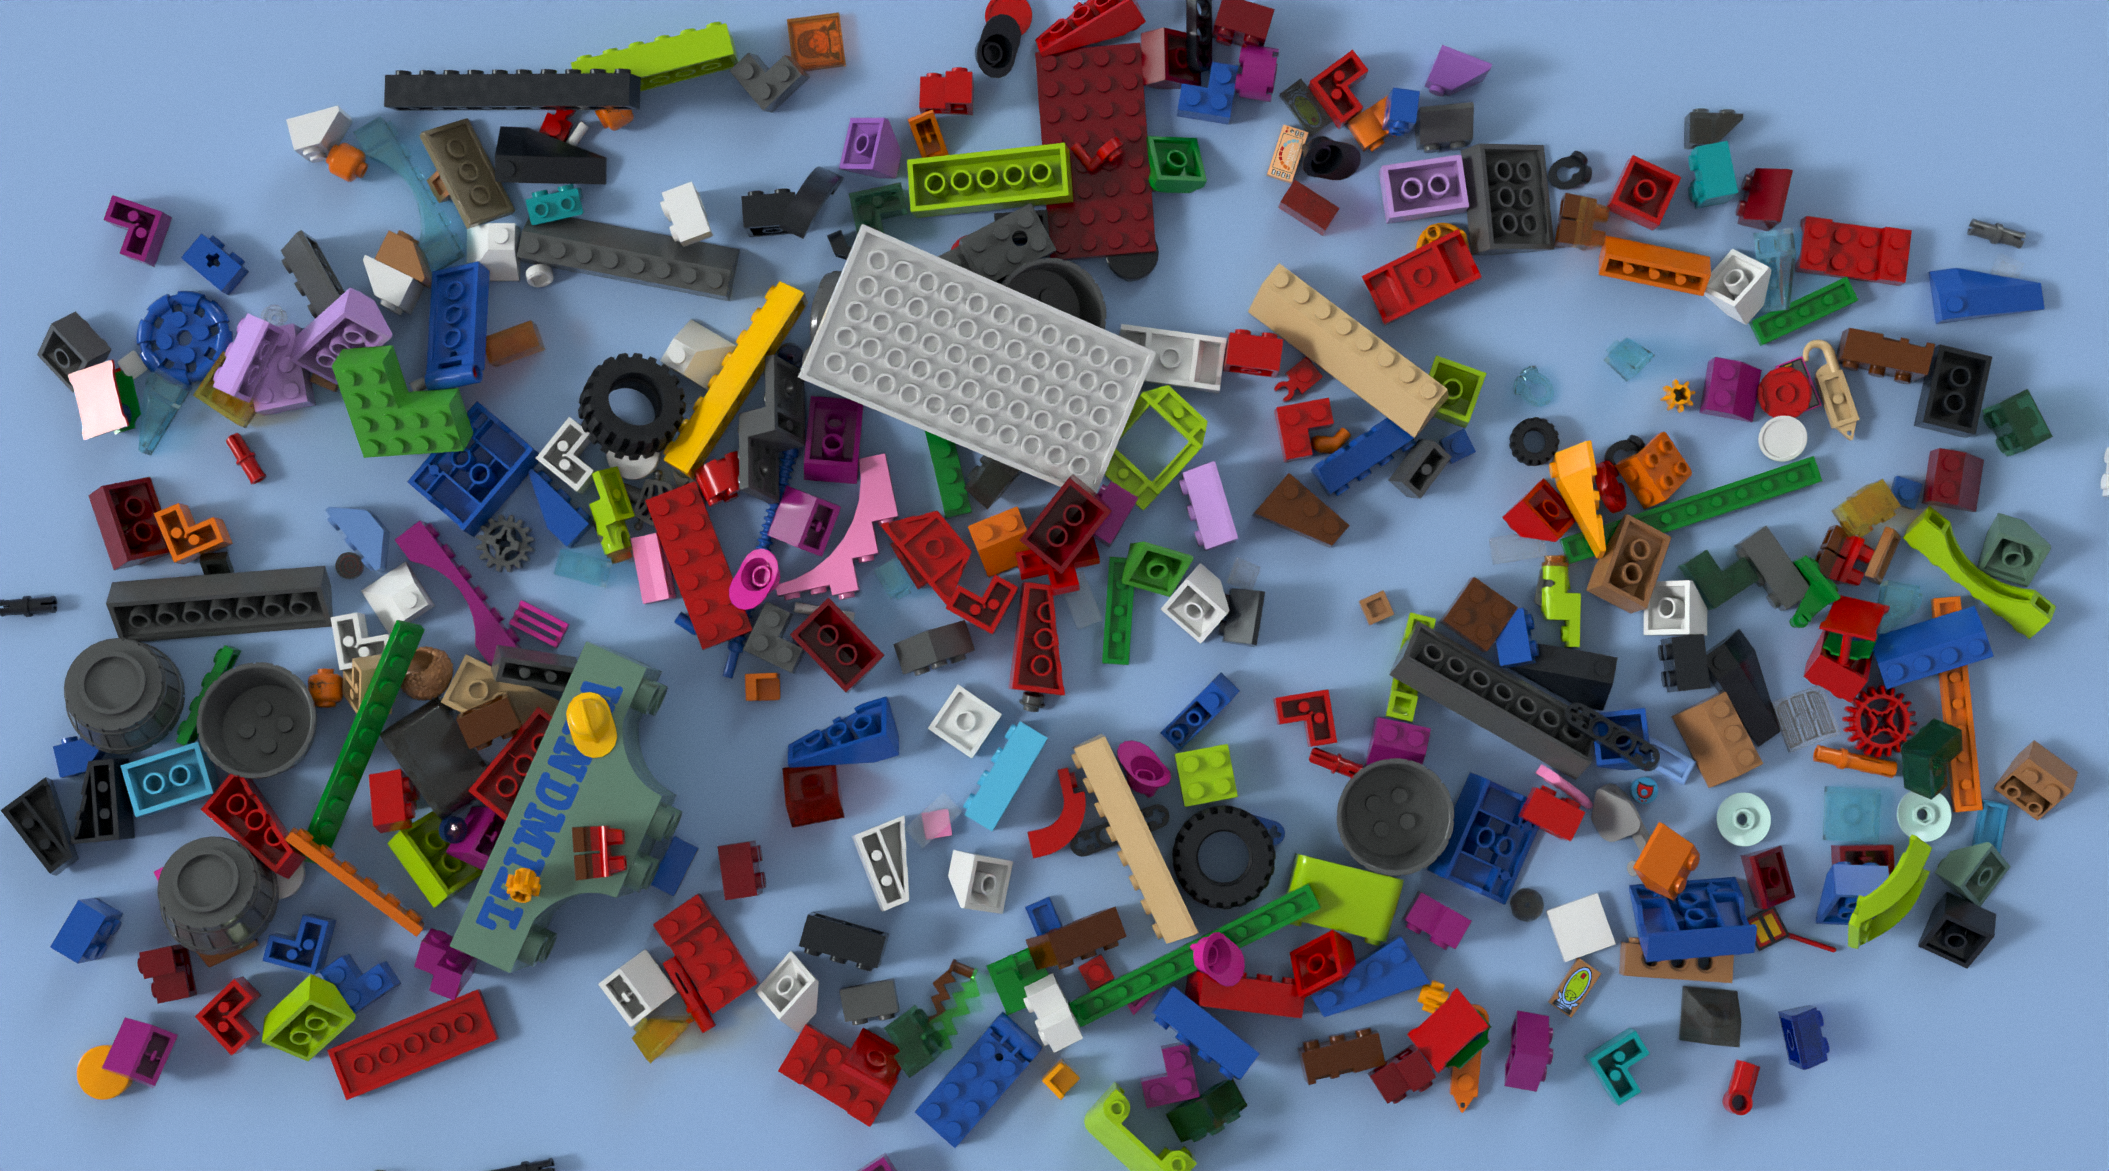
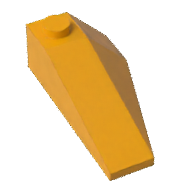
(1574, 478)

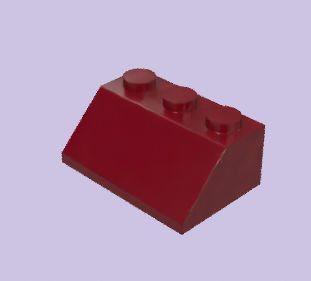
(129, 522)
(1066, 524)
(837, 645)

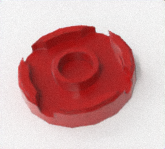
(1784, 392)
(1610, 491)

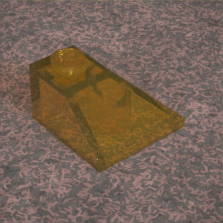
(659, 1033)

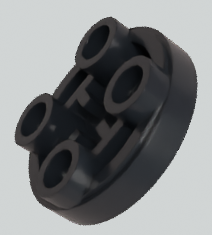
(1133, 266)

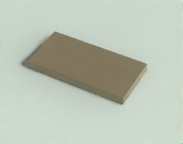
(467, 173)

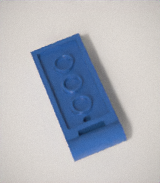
(457, 326)
(978, 1079)

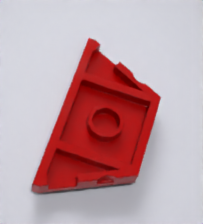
(932, 550)

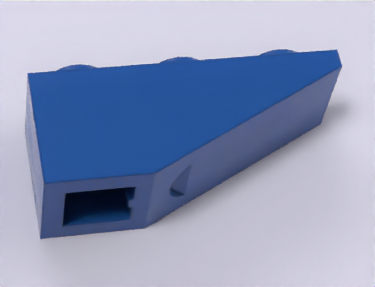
(559, 515)
(1200, 711)

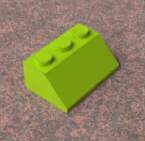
(426, 860)
(307, 1019)

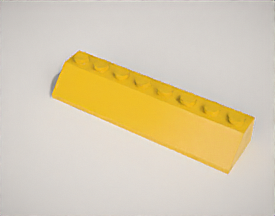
(736, 379)

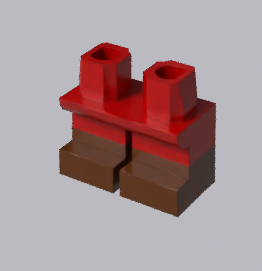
(1840, 554)
(597, 839)

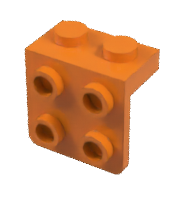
(1655, 471)

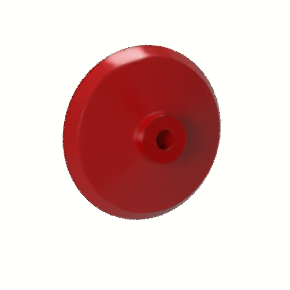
(1017, 9)

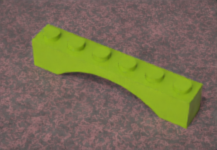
(2020, 607)

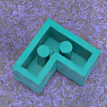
(1714, 175)
(1611, 1064)

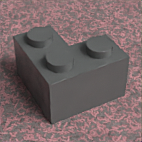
(771, 85)
(767, 639)
(934, 648)

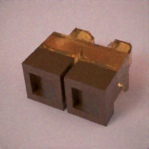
(1577, 220)

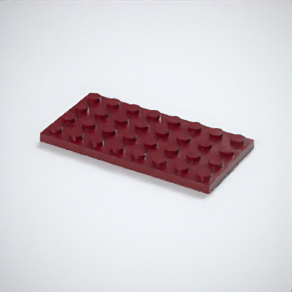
(1089, 100)

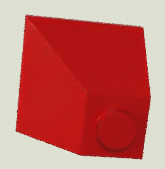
(1540, 514)
(1321, 962)

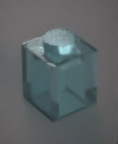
(894, 579)

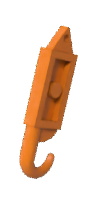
(1465, 1081)

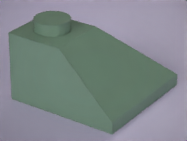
(2012, 550)
(1973, 871)

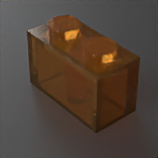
(513, 343)

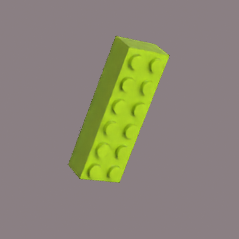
(669, 58)
(990, 180)

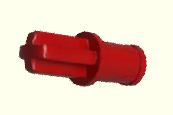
(245, 458)
(1334, 762)

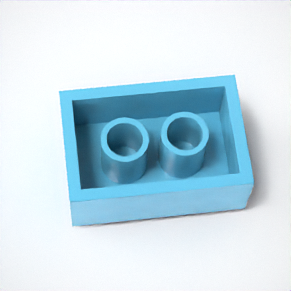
(170, 779)

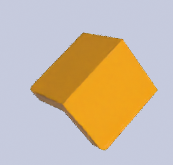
(1060, 1079)

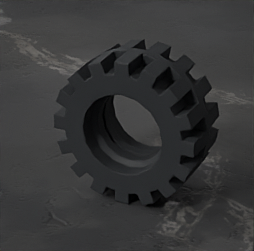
(1550, 436)

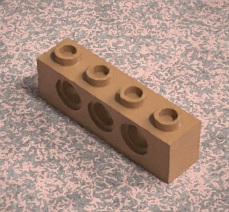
(1632, 964)

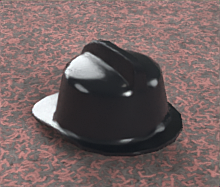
(998, 46)
(1330, 158)

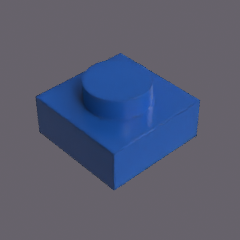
(1457, 445)
(1906, 492)

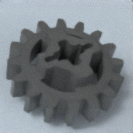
(503, 554)

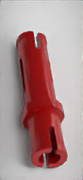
(694, 1003)

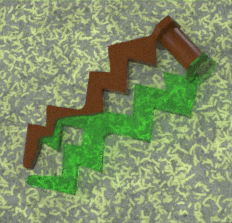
(970, 990)

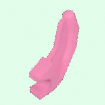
(1559, 782)

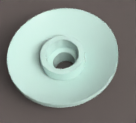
(1756, 814)
(1936, 817)

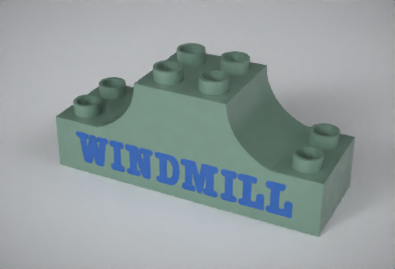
(569, 792)

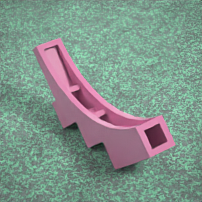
(838, 570)

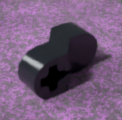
(839, 245)

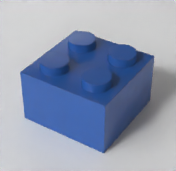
(87, 930)

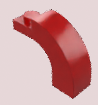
(1062, 831)

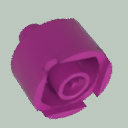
(1257, 73)

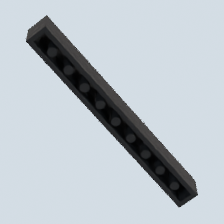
(512, 91)

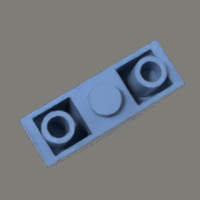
(363, 533)

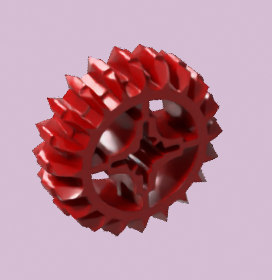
(1895, 706)

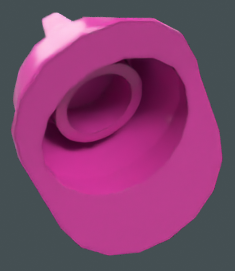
(754, 579)
(1143, 768)
(1219, 958)

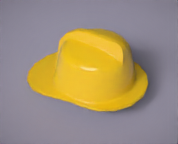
(591, 725)

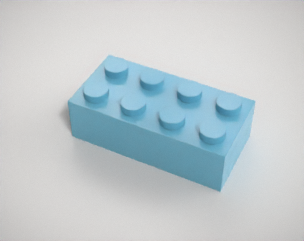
(1005, 776)

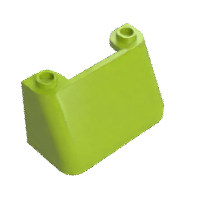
(1348, 897)
(1104, 1123)

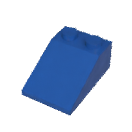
(1843, 886)

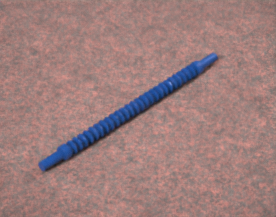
(735, 646)

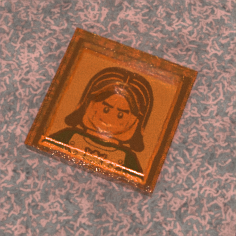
(817, 41)

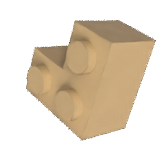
(358, 679)

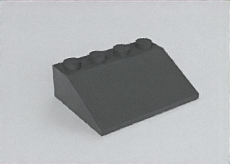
(1507, 199)

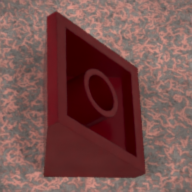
(1768, 877)

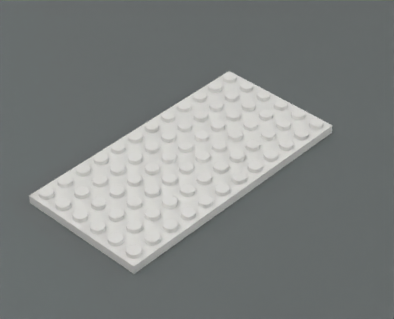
(975, 362)

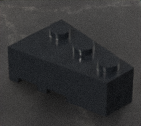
(105, 804)
(43, 826)

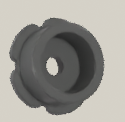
(1032, 701)

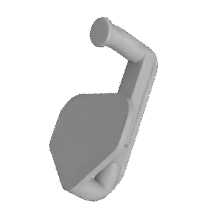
(1618, 818)

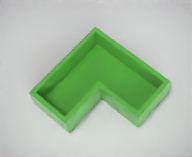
(391, 418)

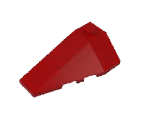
(1091, 24)

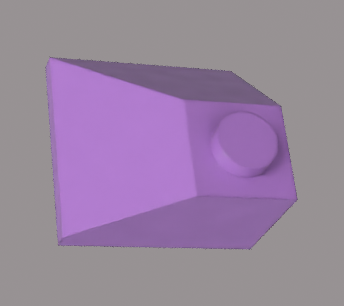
(1455, 72)
(871, 148)

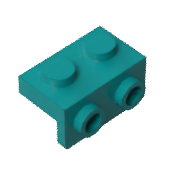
(555, 206)

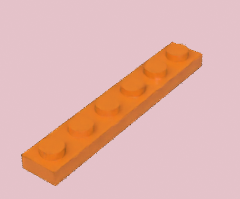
(347, 874)

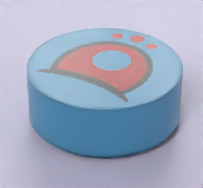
(1644, 790)

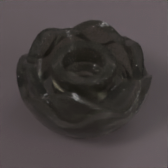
(1518, 903)

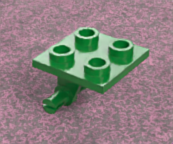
(1819, 594)
(1012, 975)

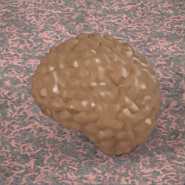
(427, 674)

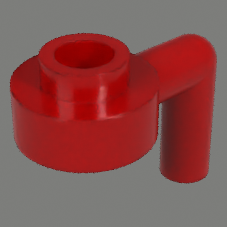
(1109, 151)

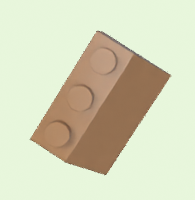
(1717, 739)

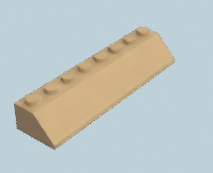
(1348, 351)
(1134, 838)

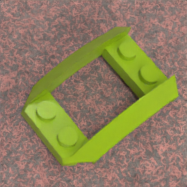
(1182, 419)
(1892, 898)

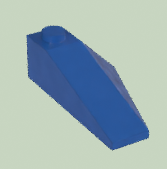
(1976, 295)
(858, 738)

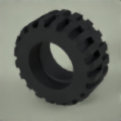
(648, 379)
(1223, 894)

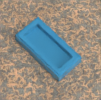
(1991, 824)

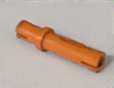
(1844, 759)

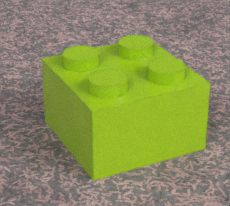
(1205, 775)

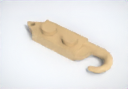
(1834, 390)

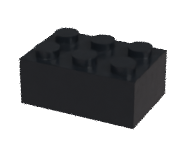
(1953, 391)
(843, 941)

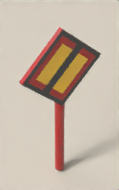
(1772, 930)

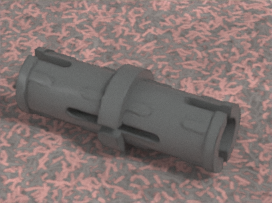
(1996, 233)

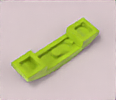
(1402, 697)

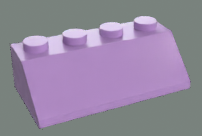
(345, 324)

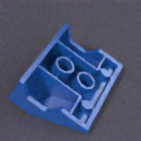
(482, 477)
(1486, 840)
(1699, 923)

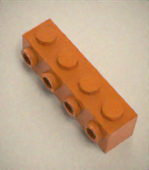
(1654, 265)

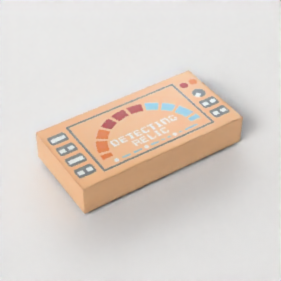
(1287, 154)

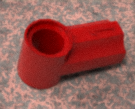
(1743, 1084)

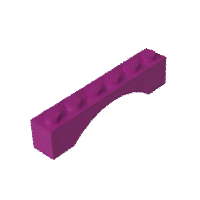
(424, 547)

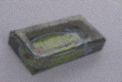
(1305, 107)

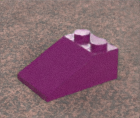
(833, 440)

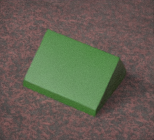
(1155, 568)

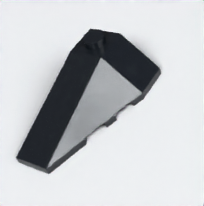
(536, 158)
(1736, 670)
(1572, 674)

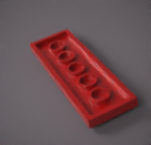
(698, 564)
(413, 1044)

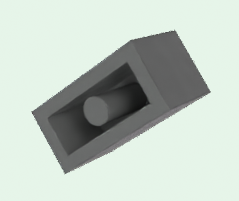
(1420, 468)
(870, 1000)

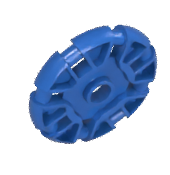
(174, 325)

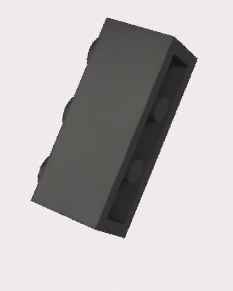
(1773, 568)
(532, 668)

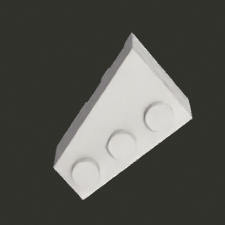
(885, 862)

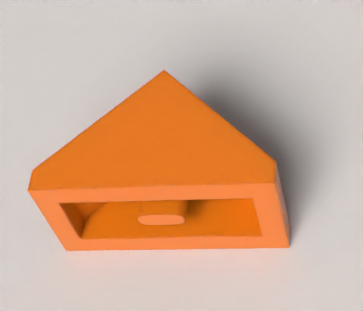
(927, 135)

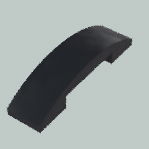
(809, 201)

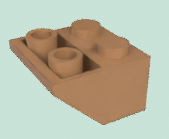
(2036, 780)

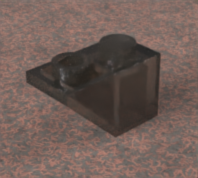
(1708, 128)

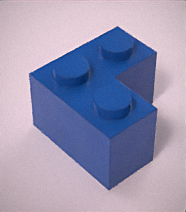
(1210, 103)
(307, 950)
(359, 988)

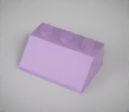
(247, 357)
(1208, 507)

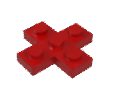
(1032, 566)

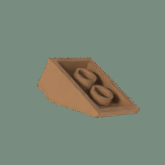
(1630, 565)

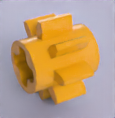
(1670, 396)
(523, 885)
(1432, 996)

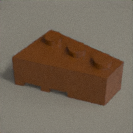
(1884, 355)
(1301, 512)
(1077, 939)
(1341, 1055)

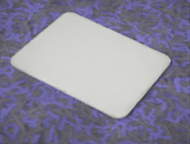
(132, 365)

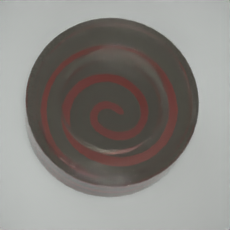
(349, 565)

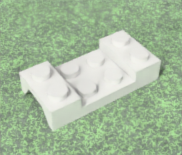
(1181, 357)

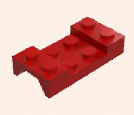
(1854, 251)
(1422, 277)
(706, 953)
(817, 1063)

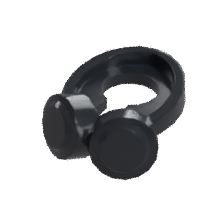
(1575, 159)
(1632, 443)

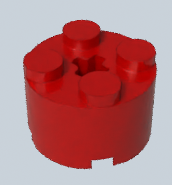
(719, 479)

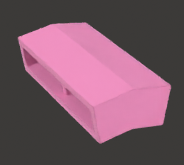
(652, 569)

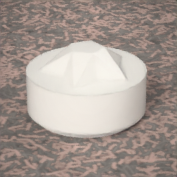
(539, 275)

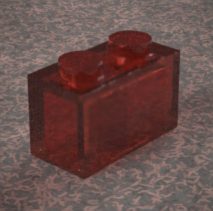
(1308, 207)

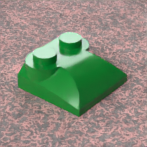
(1175, 164)

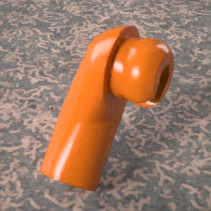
(1328, 444)

